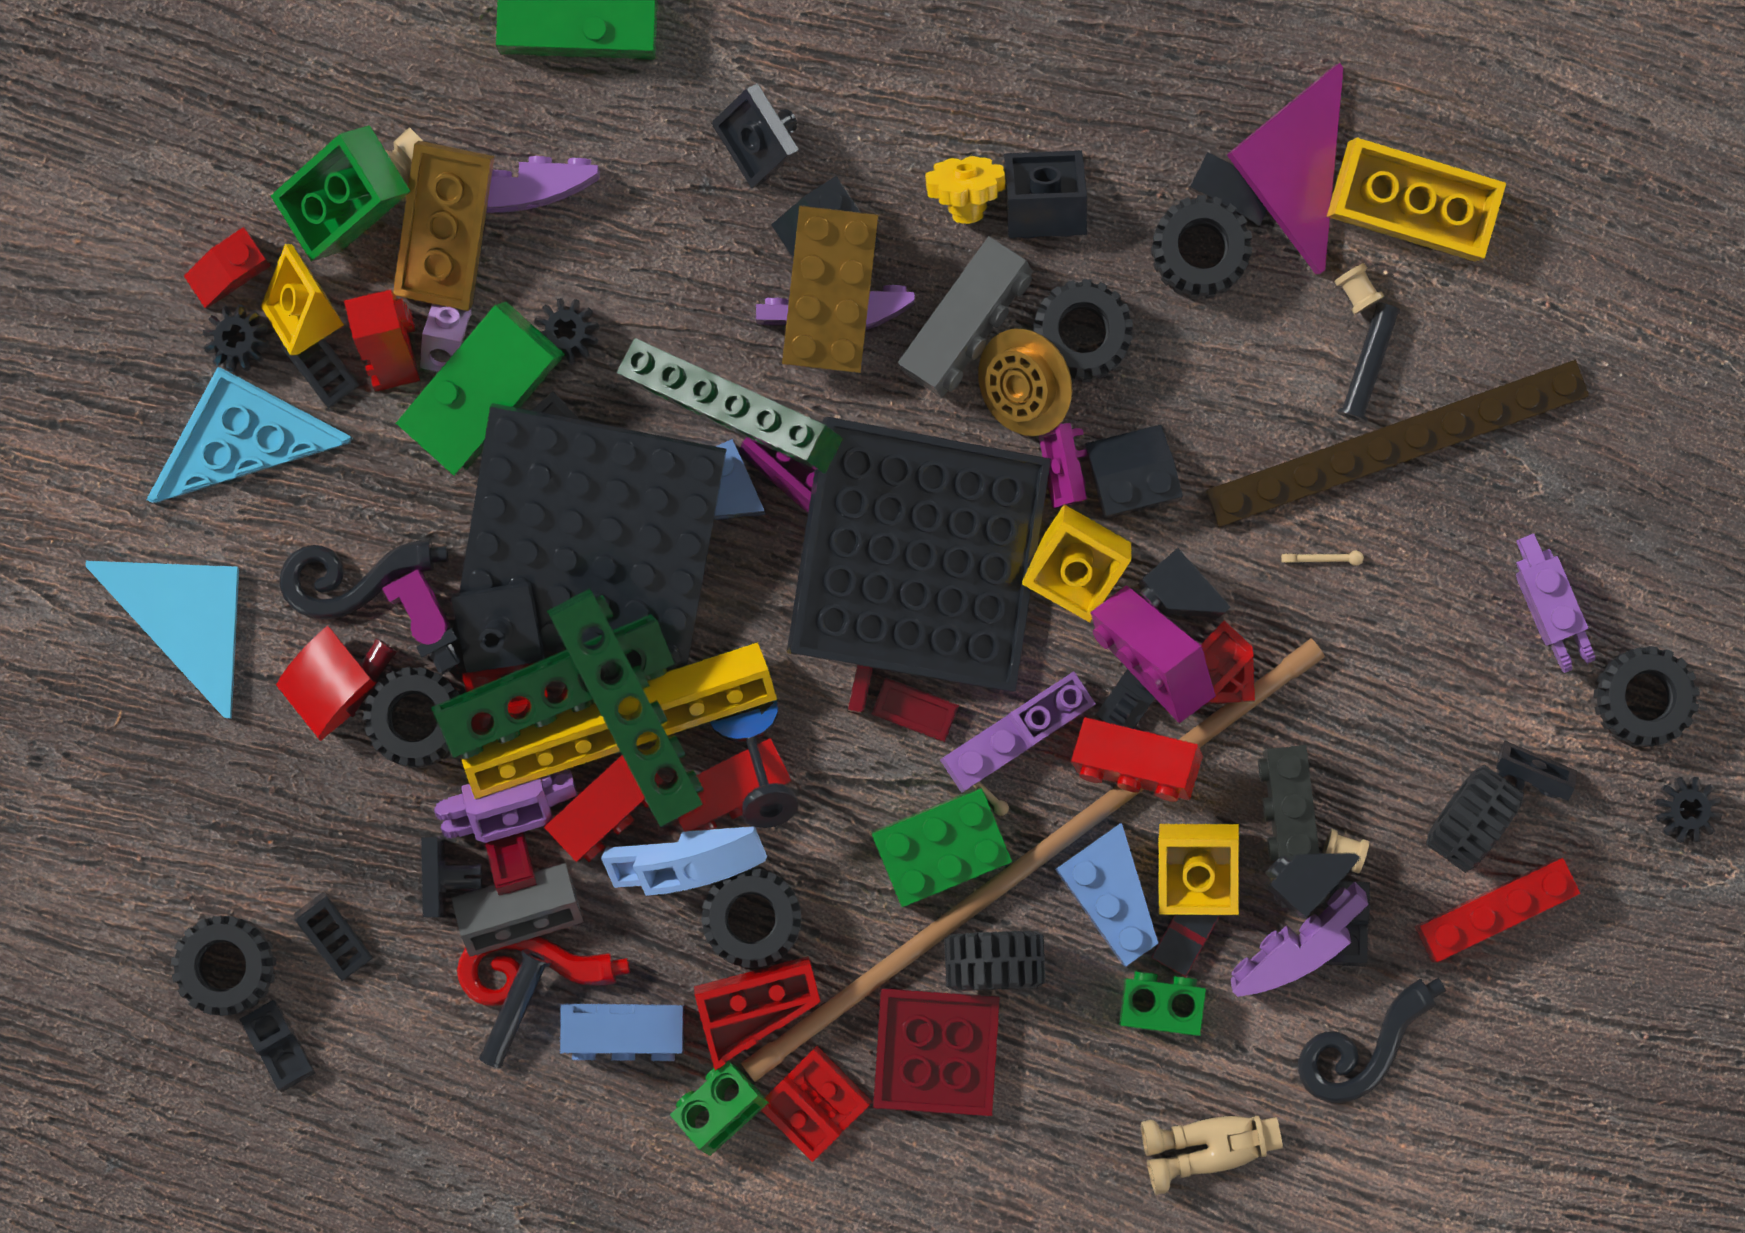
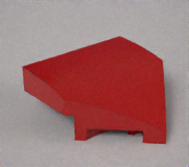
(1229, 665)

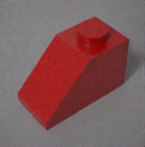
(226, 267)

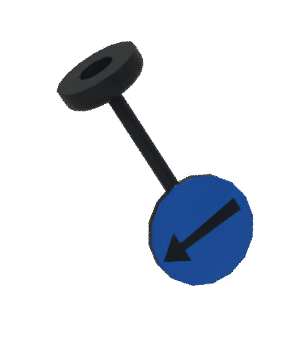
(769, 803)

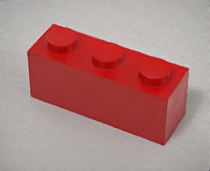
(1136, 760)
(729, 784)
(598, 811)

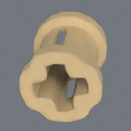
(1359, 288)
(1340, 844)

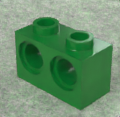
(1161, 1015)
(724, 1116)

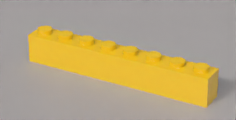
(686, 696)

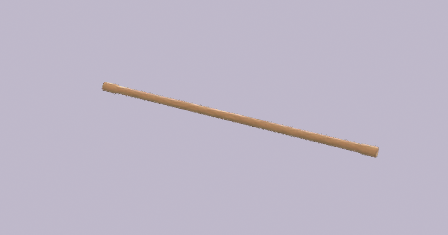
(774, 1052)

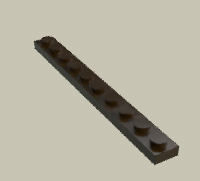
(1397, 443)

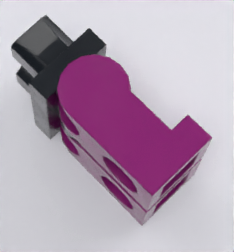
(428, 620)

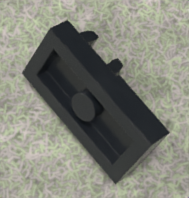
(1126, 702)
(1543, 773)

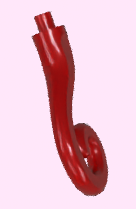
(584, 970)

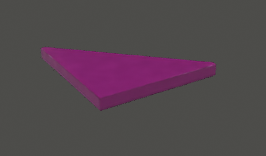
(1293, 165)

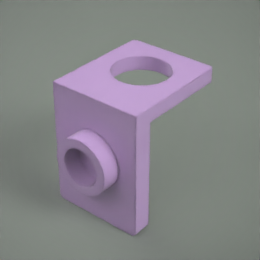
(443, 331)

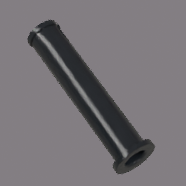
(1369, 362)
(514, 1007)

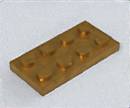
(443, 225)
(830, 289)

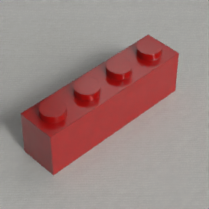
(1497, 909)

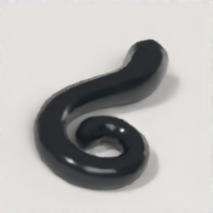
(401, 560)
(1404, 1009)

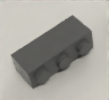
(496, 920)

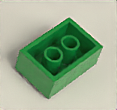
(340, 193)
(941, 847)

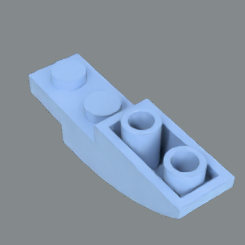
(687, 864)

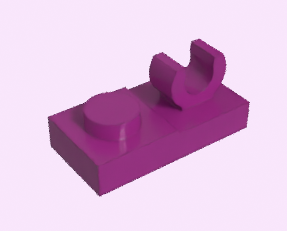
(1065, 475)

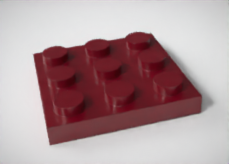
(936, 1052)

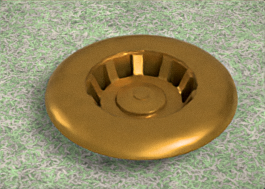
(1015, 386)

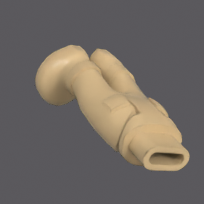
(1230, 1143)

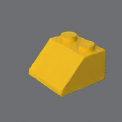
(1077, 563)
(1198, 869)

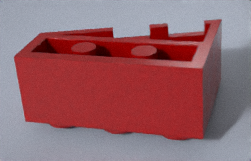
(382, 337)
(752, 1005)

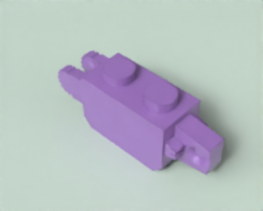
(1551, 601)
(505, 811)

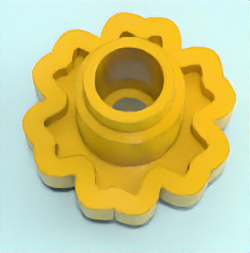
(965, 186)

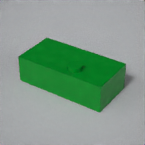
(577, 28)
(496, 365)

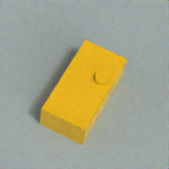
(1416, 199)

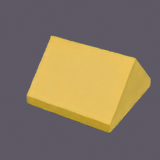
(298, 304)

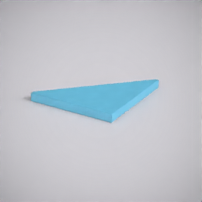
(237, 434)
(187, 614)

